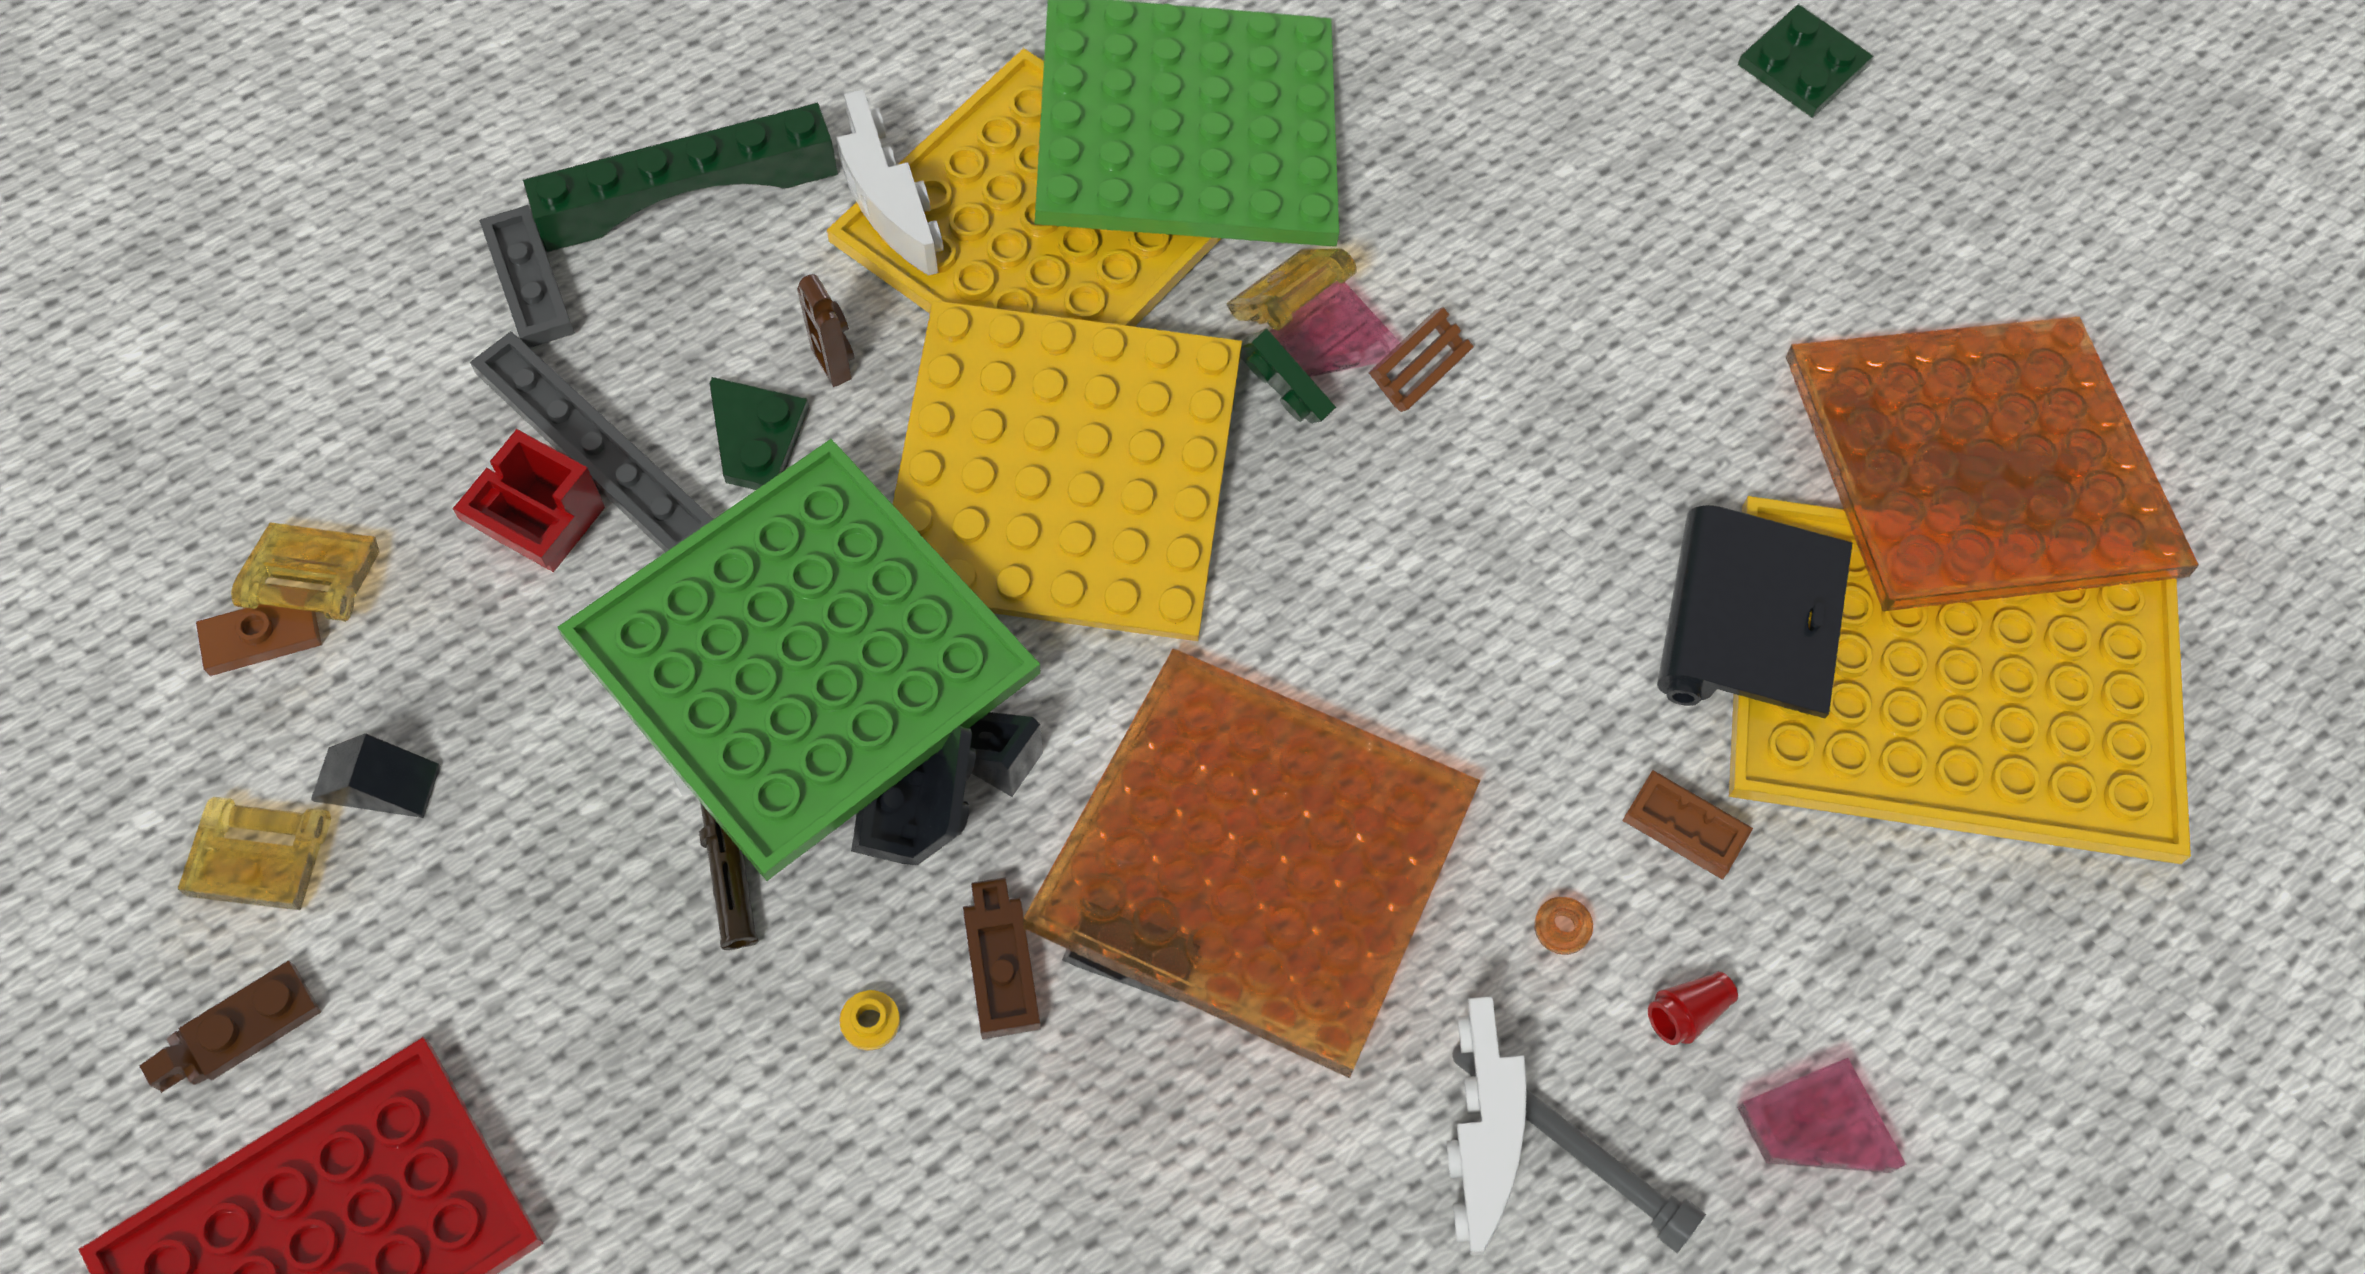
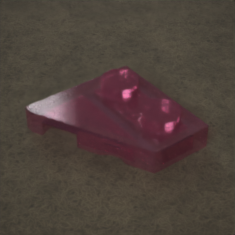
(1335, 333)
(1822, 1123)

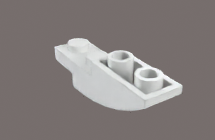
(887, 190)
(1489, 1149)

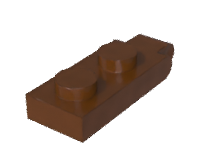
(825, 329)
(1000, 961)

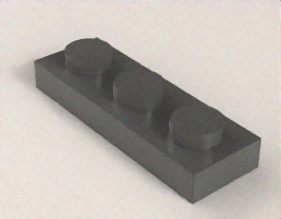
(526, 276)

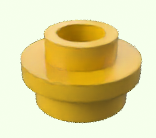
(869, 1037)

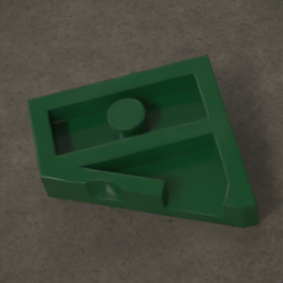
(1280, 370)
(755, 431)

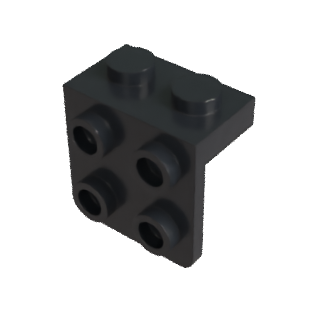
(920, 809)

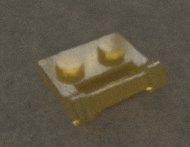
(1292, 286)
(308, 557)
(250, 869)

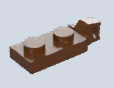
(233, 1029)

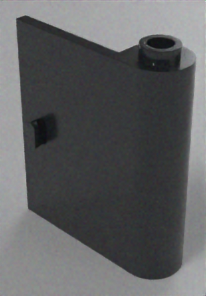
(1746, 612)

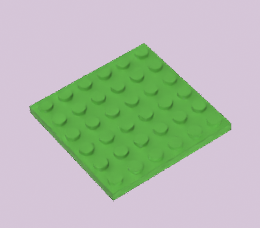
(1188, 122)
(799, 656)

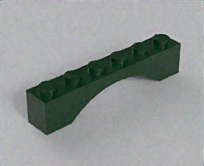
(598, 195)

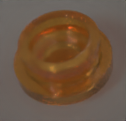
(1557, 940)

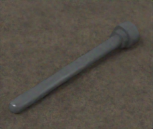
(1670, 1217)

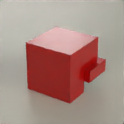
(532, 501)

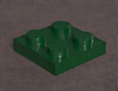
(1805, 60)

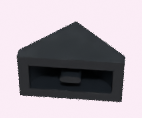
(1005, 749)
(376, 777)

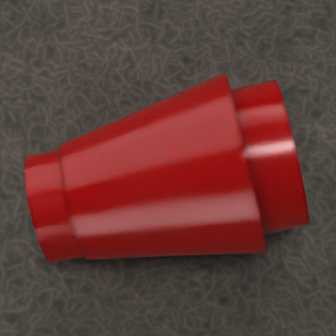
(1691, 1007)

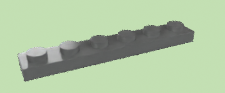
(587, 437)

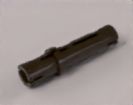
(735, 924)

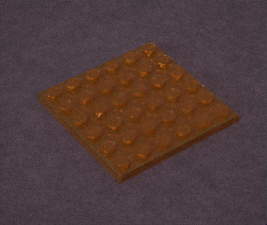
(1987, 463)
(1255, 860)

